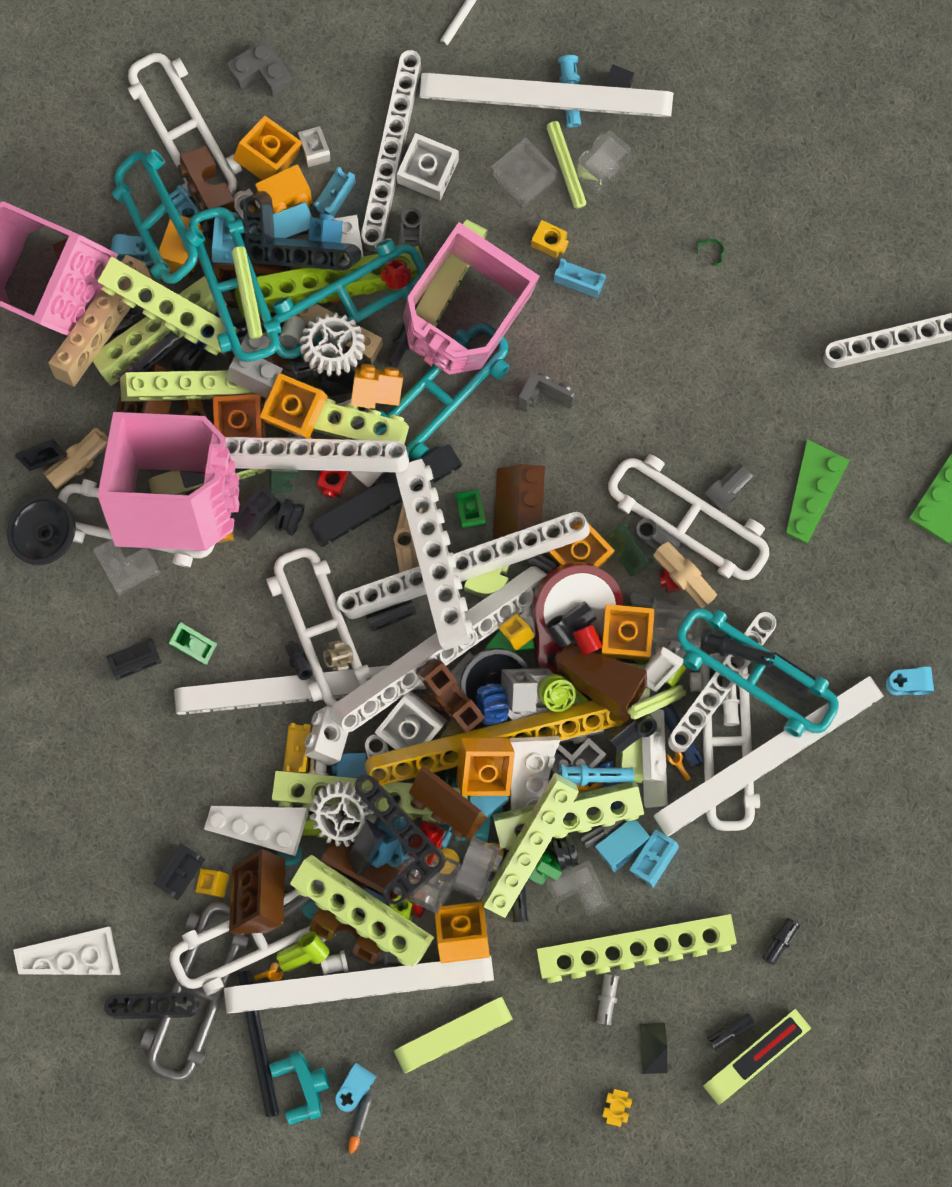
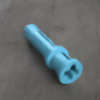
(569, 76)
(583, 772)

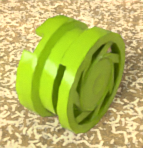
(555, 693)

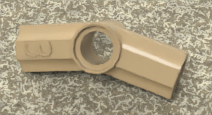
(78, 458)
(406, 554)
(685, 574)

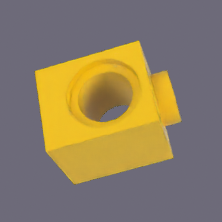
(547, 230)

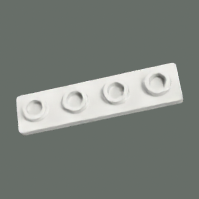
(655, 765)

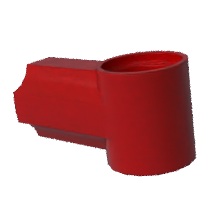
(588, 639)

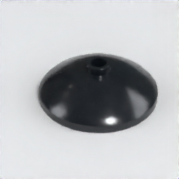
(32, 521)
(488, 664)

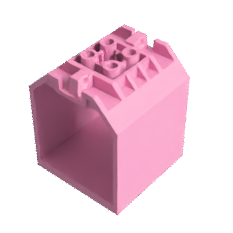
(490, 262)
(74, 277)
(165, 519)

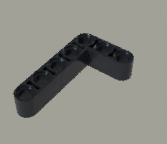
(291, 247)
(404, 836)

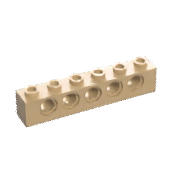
(93, 330)

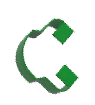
(713, 240)

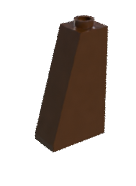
(603, 679)

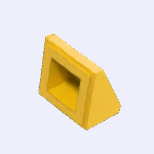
(516, 631)
(212, 882)

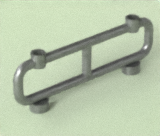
(153, 1040)

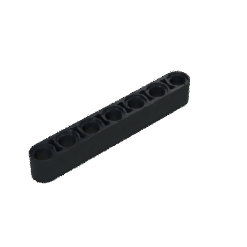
(378, 499)

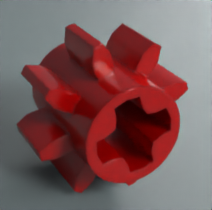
(396, 274)

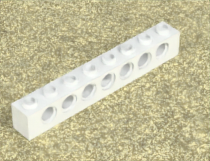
(448, 634)

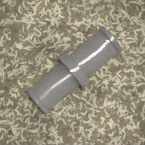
(607, 999)

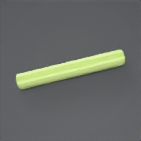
(566, 164)
(247, 292)
(656, 702)

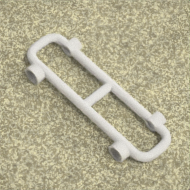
(175, 71)
(88, 488)
(750, 531)
(279, 585)
(751, 801)
(212, 981)

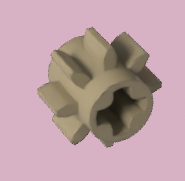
(338, 655)

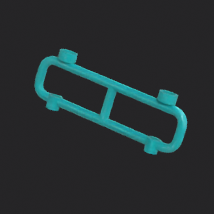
(191, 238)
(387, 251)
(228, 340)
(495, 366)
(695, 657)

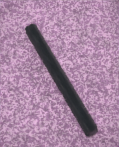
(260, 1054)

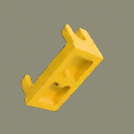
(295, 758)

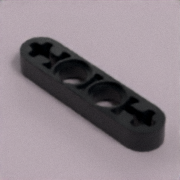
(151, 1008)

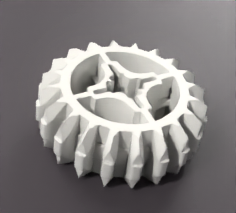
(318, 355)
(323, 812)

